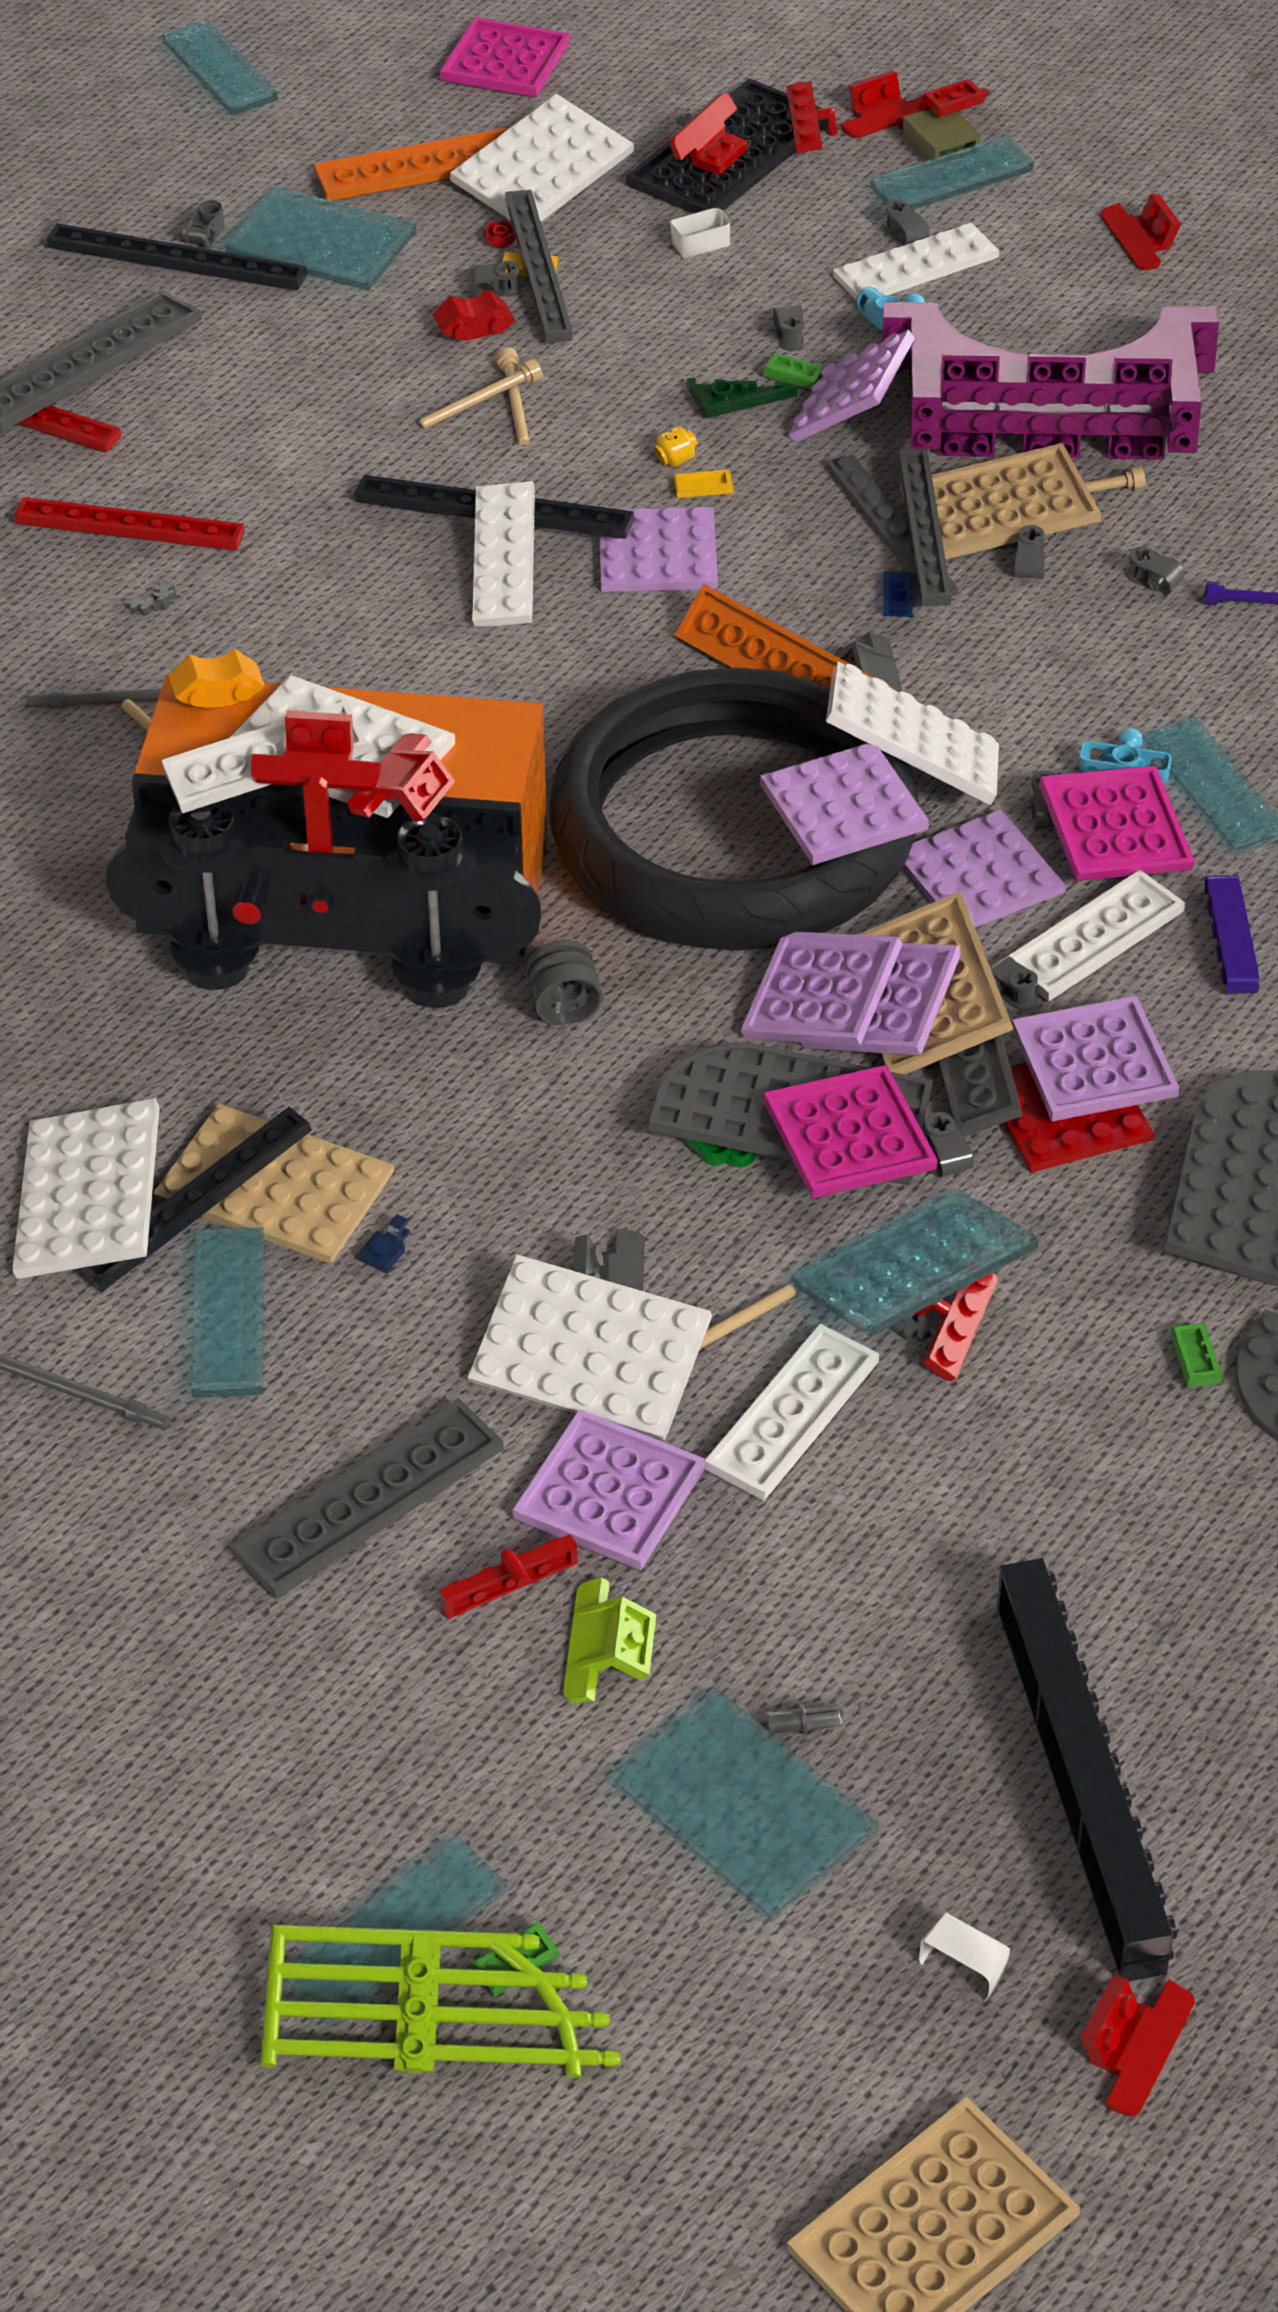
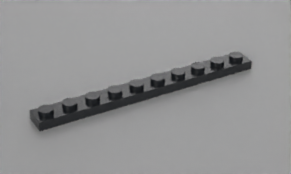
(177, 256)
(462, 502)

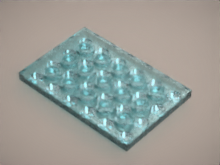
(324, 235)
(914, 1262)
(744, 1804)

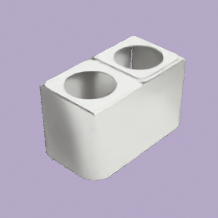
(700, 232)
(968, 1947)

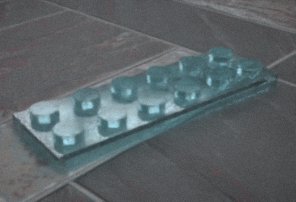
(220, 67)
(954, 173)
(1215, 785)
(228, 1313)
(432, 1896)

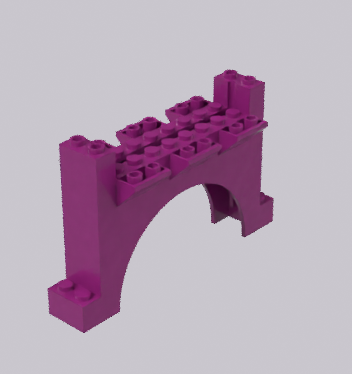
(1130, 393)

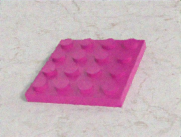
(505, 57)
(1116, 823)
(849, 1131)

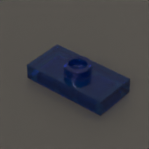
(898, 594)

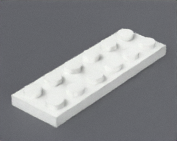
(917, 261)
(503, 554)
(225, 766)
(1098, 933)
(791, 1412)

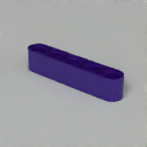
(1232, 934)

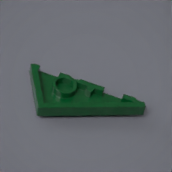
(736, 395)

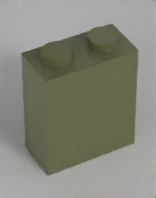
(937, 135)

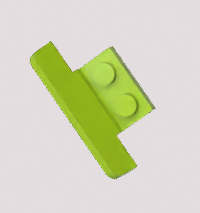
(606, 1636)

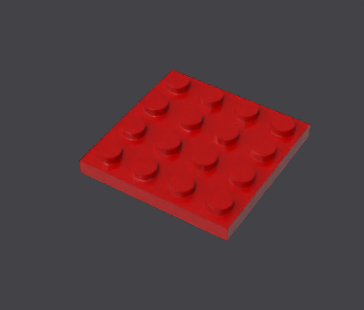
(1059, 1142)

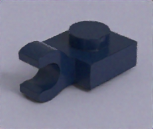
(385, 1250)

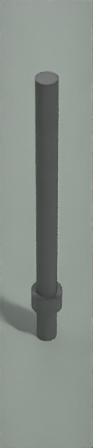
(58, 698)
(133, 1410)

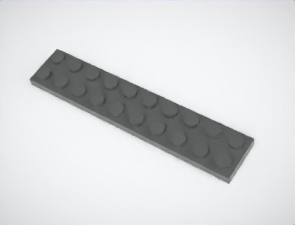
(92, 355)

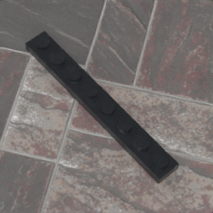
(209, 1190)

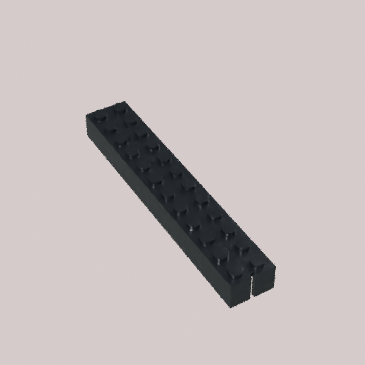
(1085, 1771)

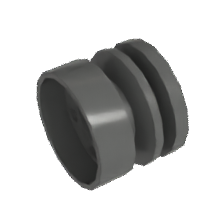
(564, 982)

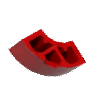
(474, 316)

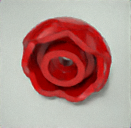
(499, 234)

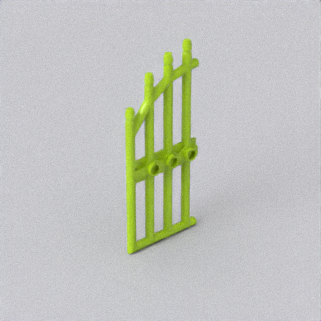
(418, 2000)

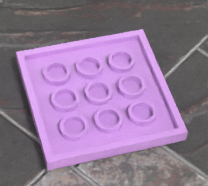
(851, 385)
(662, 552)
(843, 803)
(986, 863)
(821, 988)
(908, 1001)
(1095, 1058)
(609, 1489)

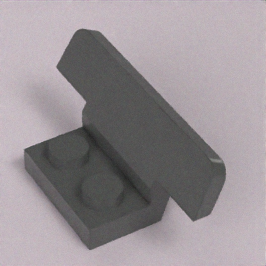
(874, 658)
(621, 1267)

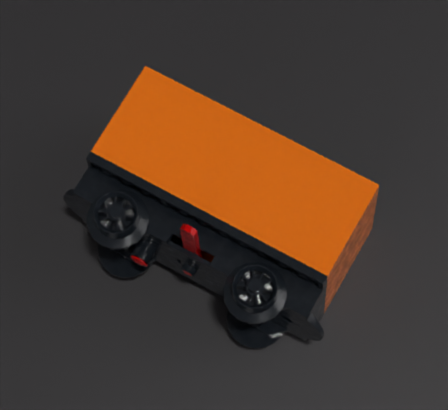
(313, 875)

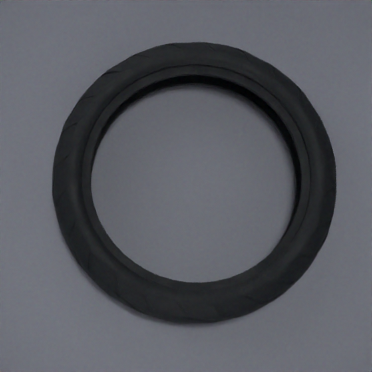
(690, 907)

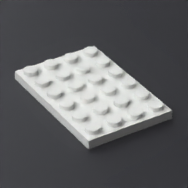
(549, 152)
(379, 726)
(913, 732)
(87, 1189)
(590, 1346)

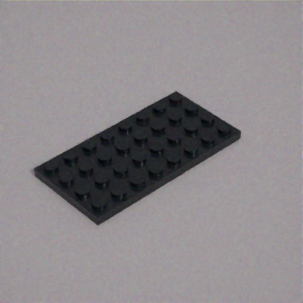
(760, 119)

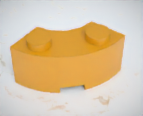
(216, 680)

